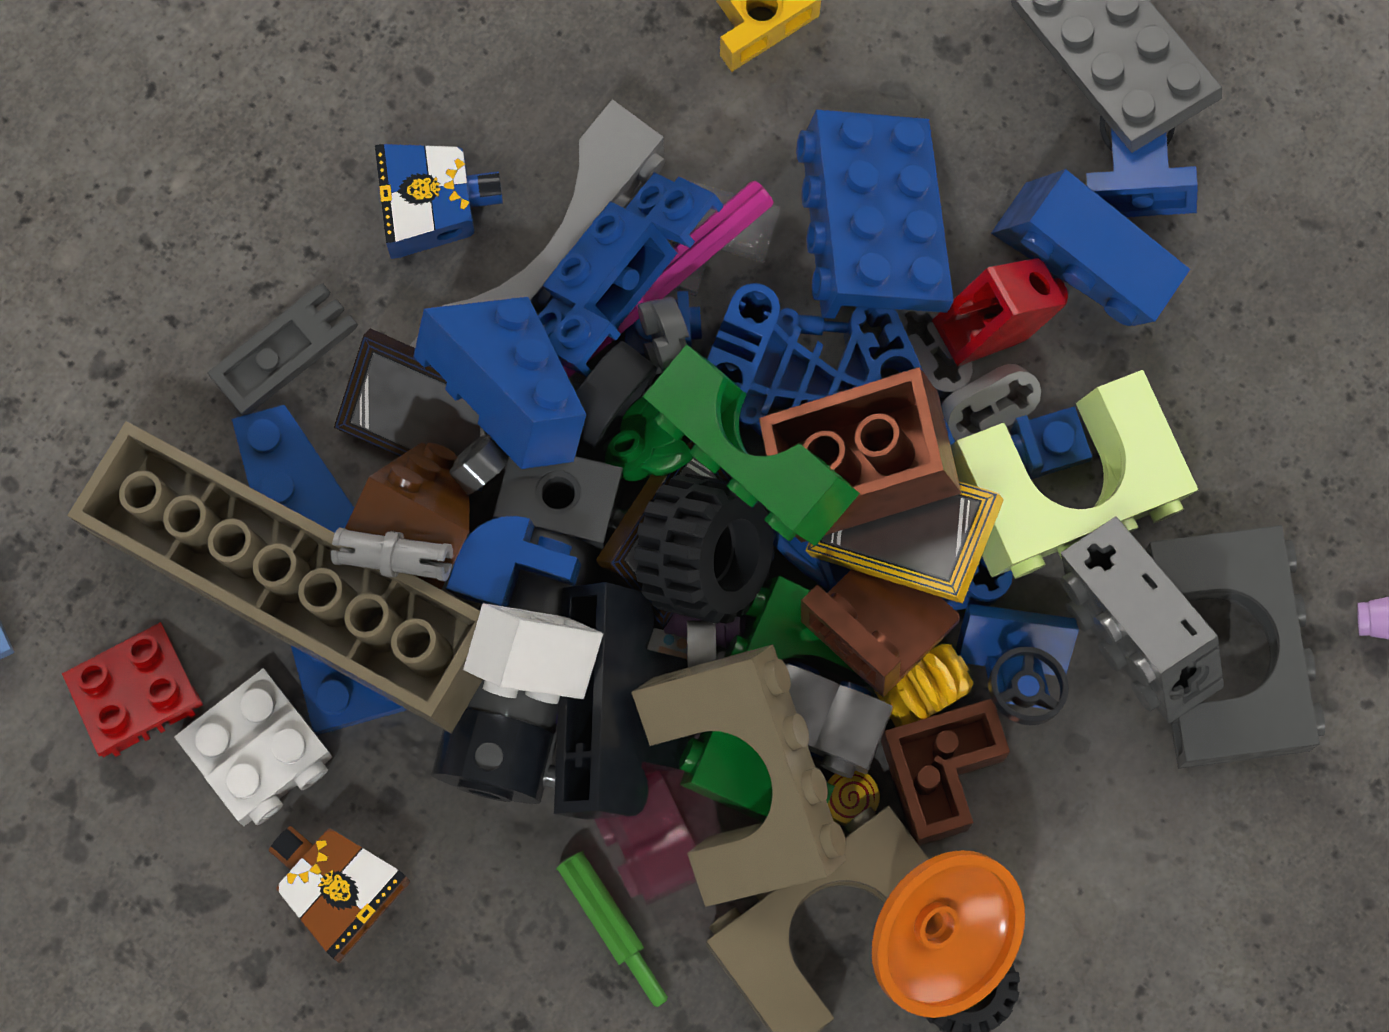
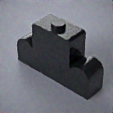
(601, 737)

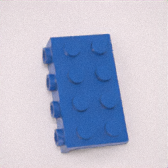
(874, 213)

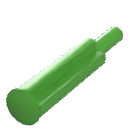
(609, 922)

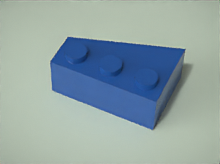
(1092, 247)
(507, 374)

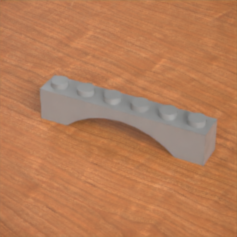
(613, 161)

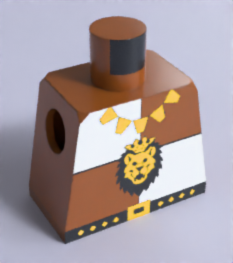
(335, 887)

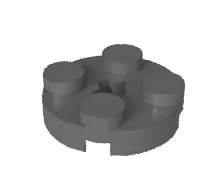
(667, 328)

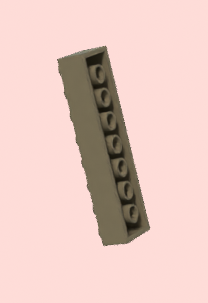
(280, 574)

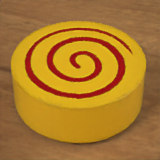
(852, 796)

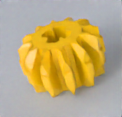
(929, 686)

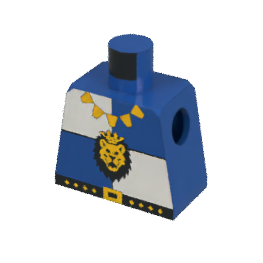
(429, 196)

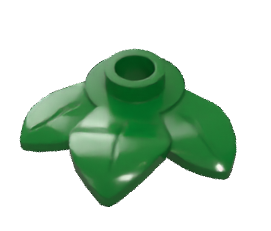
(644, 446)

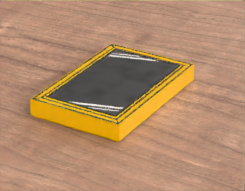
(922, 547)

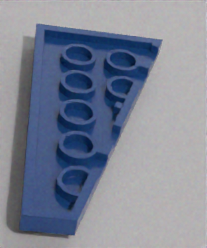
(290, 471)

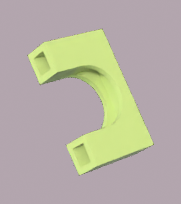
(1140, 471)

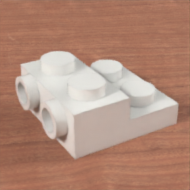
(254, 749)

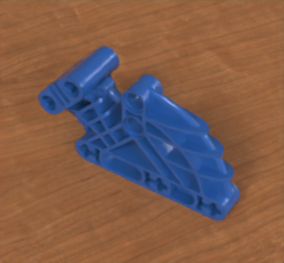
(784, 374)

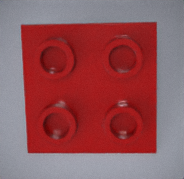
(131, 691)

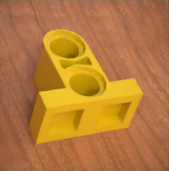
(753, 36)

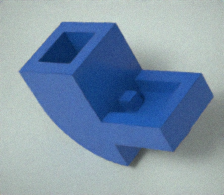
(498, 551)

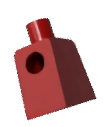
(1020, 295)

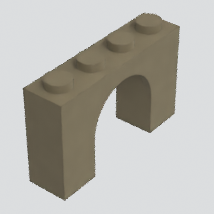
(753, 702)
(756, 944)

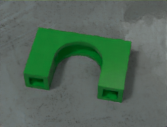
(725, 765)

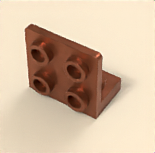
(877, 625)

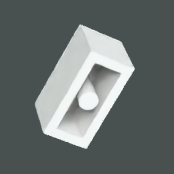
(532, 653)

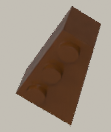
(416, 499)

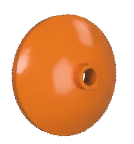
(948, 933)

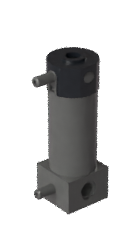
(505, 743)

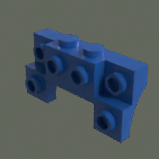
(618, 265)

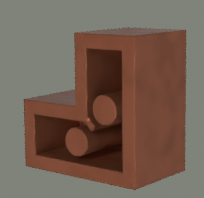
(927, 762)

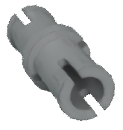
(392, 554)

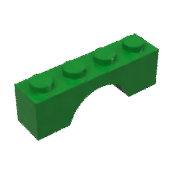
(793, 485)

